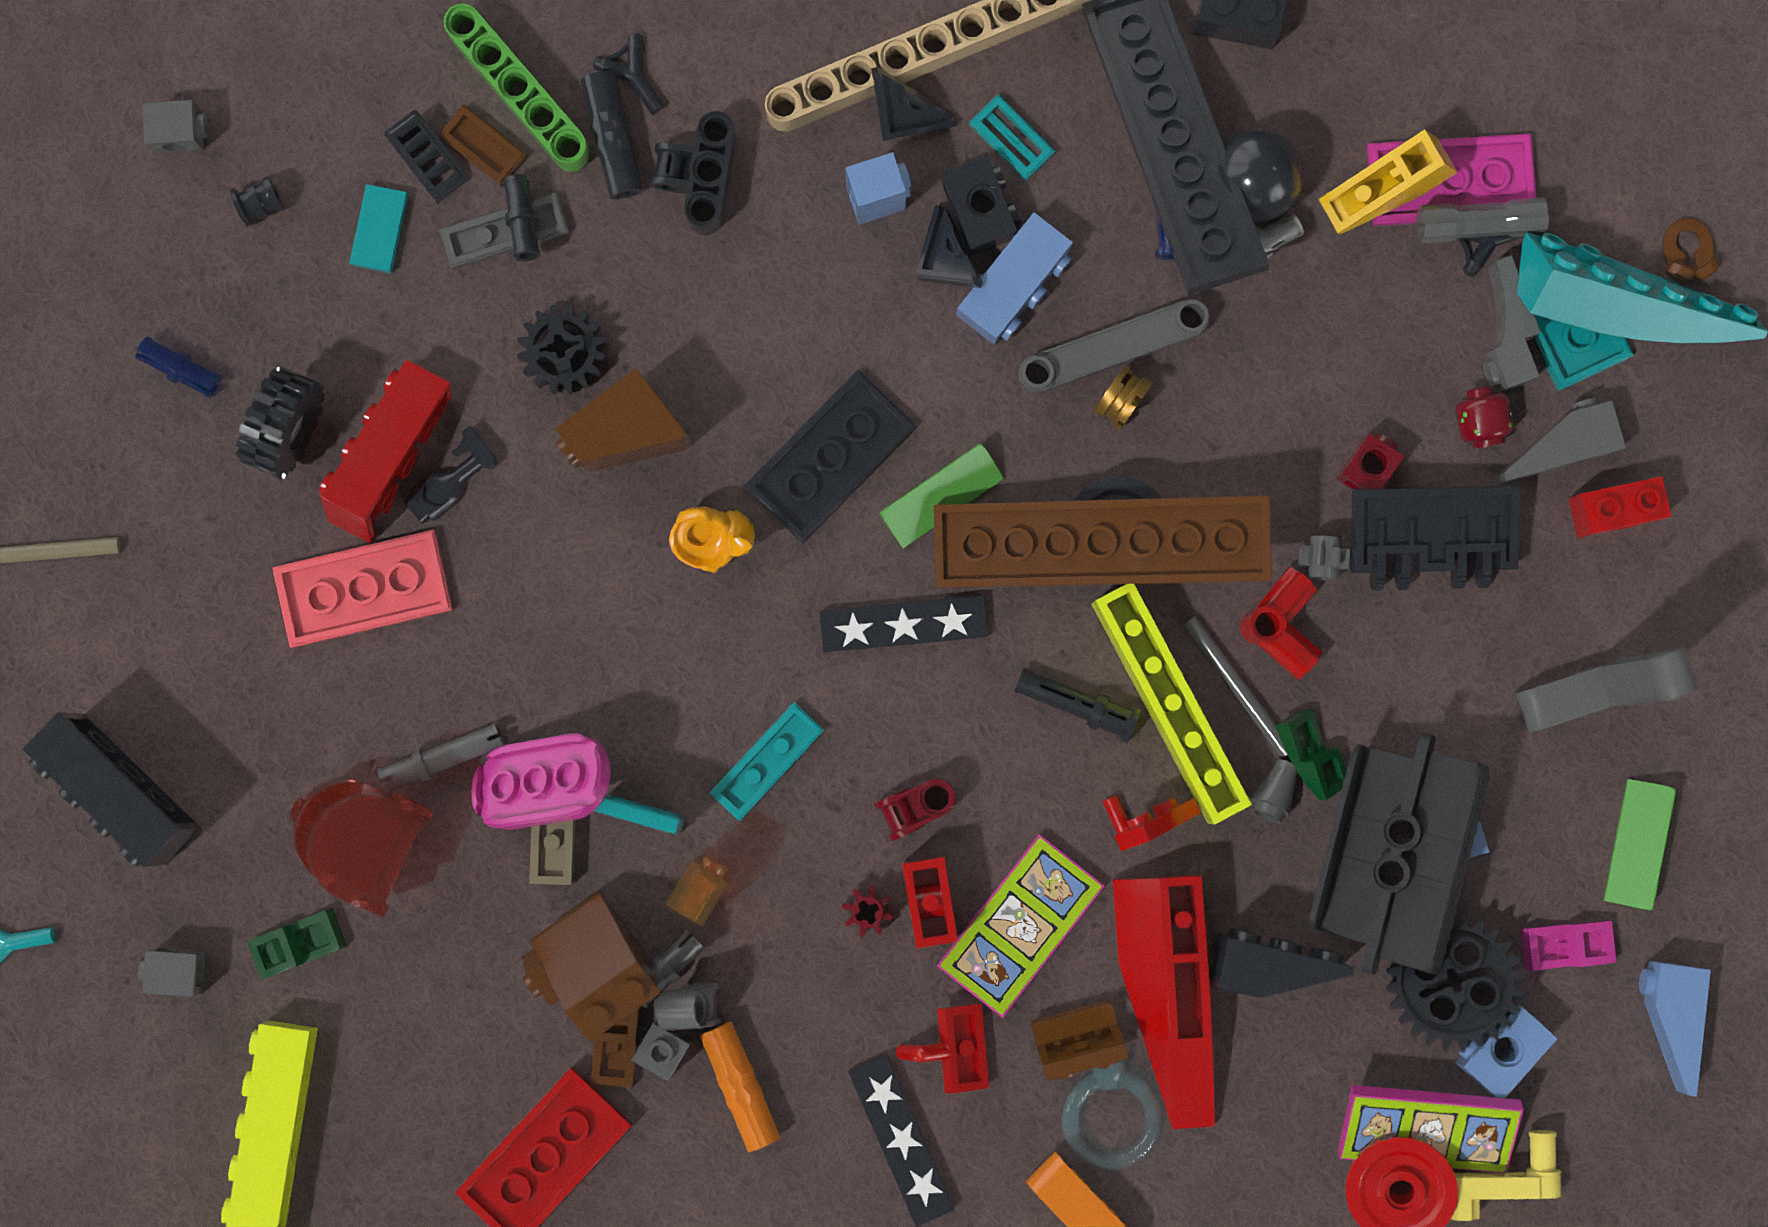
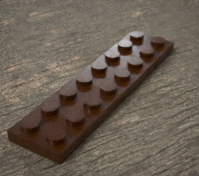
(1103, 542)

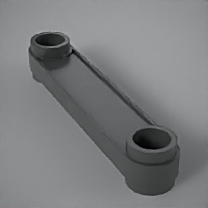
(1113, 346)

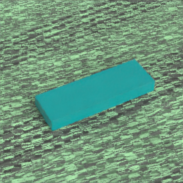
(766, 761)

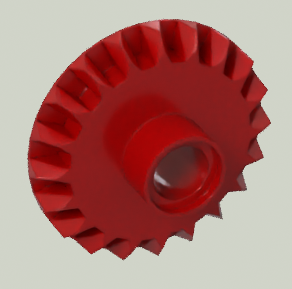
(1426, 1203)

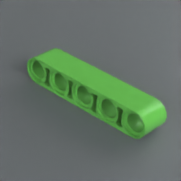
(509, 71)

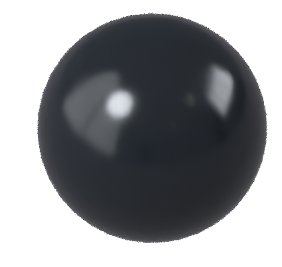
(1265, 170)

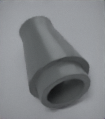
(1275, 794)

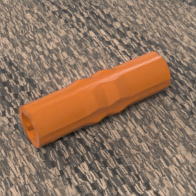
(740, 1086)

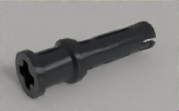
(1097, 711)

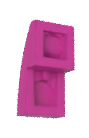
(1568, 945)

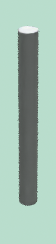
(1235, 683)

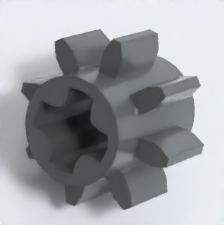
(1324, 558)

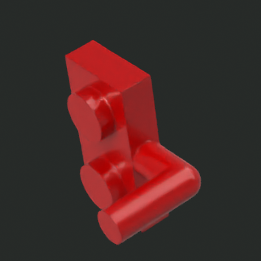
(1144, 826)
(960, 1048)

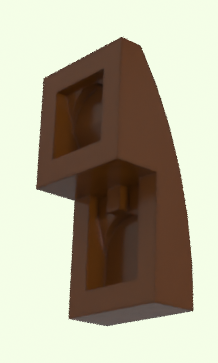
(614, 1053)

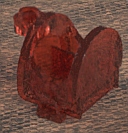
(356, 839)

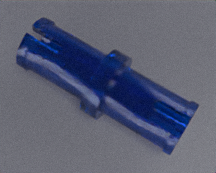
(178, 367)

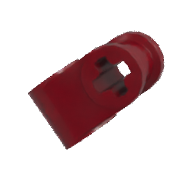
(913, 808)

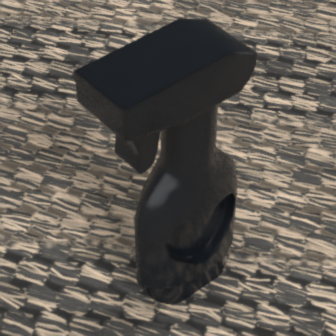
(443, 488)

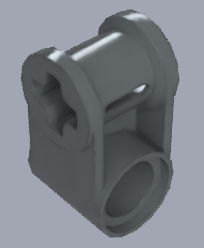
(688, 1007)

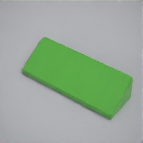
(955, 484)
(1639, 844)

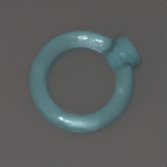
(1111, 1079)

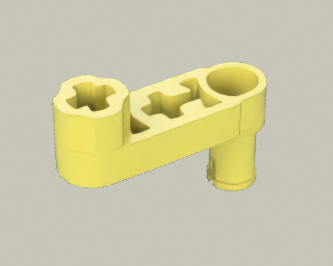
(1538, 1181)

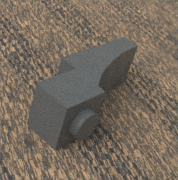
(1510, 360)

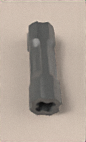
(1510, 218)

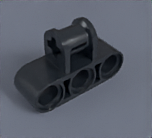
(686, 168)

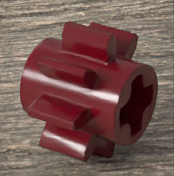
(864, 922)

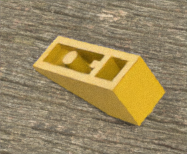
(1389, 182)

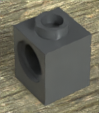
(174, 125)
(172, 972)
(662, 1051)

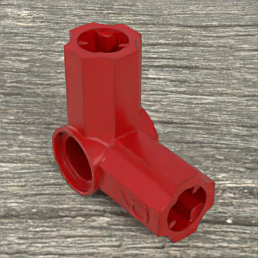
(1280, 606)

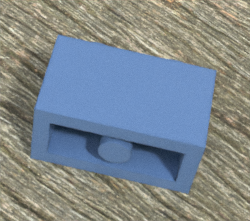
(877, 187)

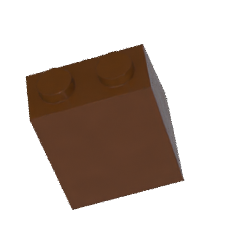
(621, 427)
(595, 966)

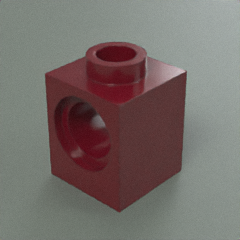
(1380, 446)

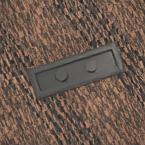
(490, 236)

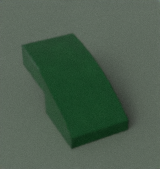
(1318, 765)
(296, 944)

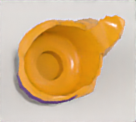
(710, 537)

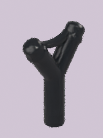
(632, 72)
(1482, 252)

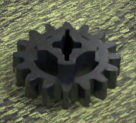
(581, 346)

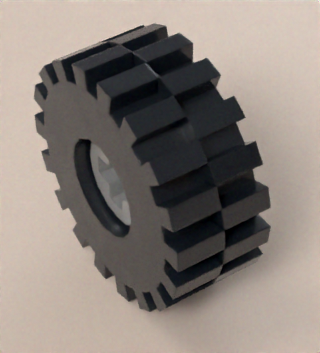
(280, 422)

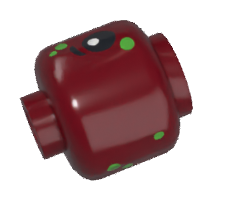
(1484, 417)

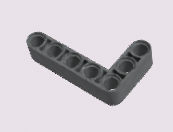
(1625, 681)

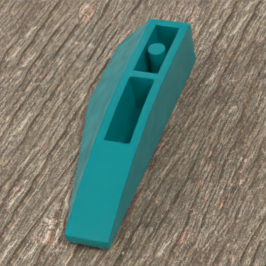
(1622, 300)

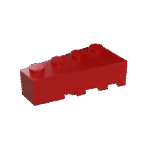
(384, 449)

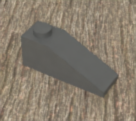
(1577, 437)

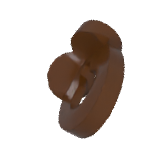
(1705, 263)

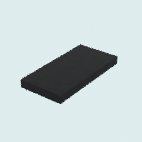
(830, 456)

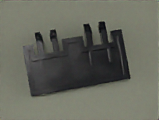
(1438, 528)

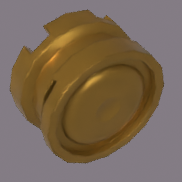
(1122, 397)

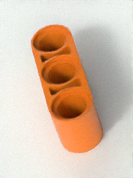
(1070, 1196)

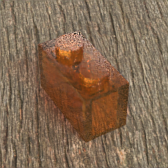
(700, 889)

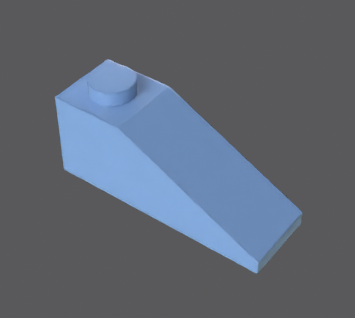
(1677, 1009)

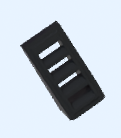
(404, 128)

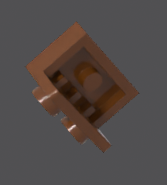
(1078, 1040)

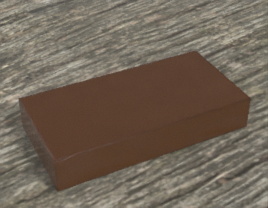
(482, 145)

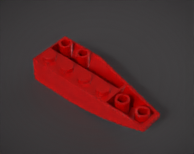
(1168, 986)

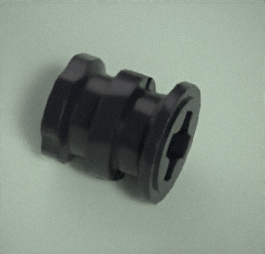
(256, 200)

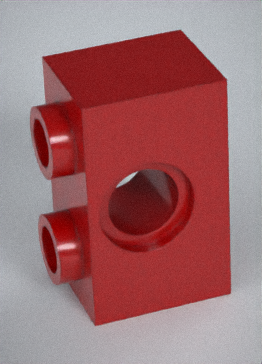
(1619, 507)
(929, 902)

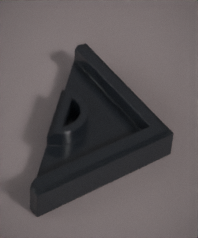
(905, 110)
(945, 254)

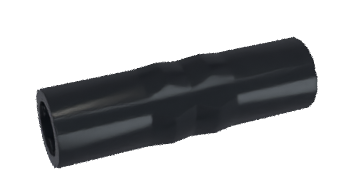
(612, 135)

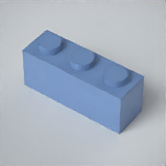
(1016, 280)

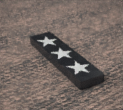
(903, 624)
(901, 1140)

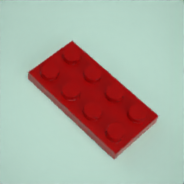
(545, 1155)

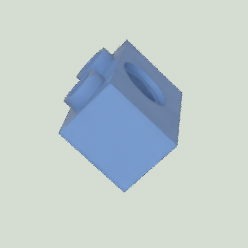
(1527, 1045)

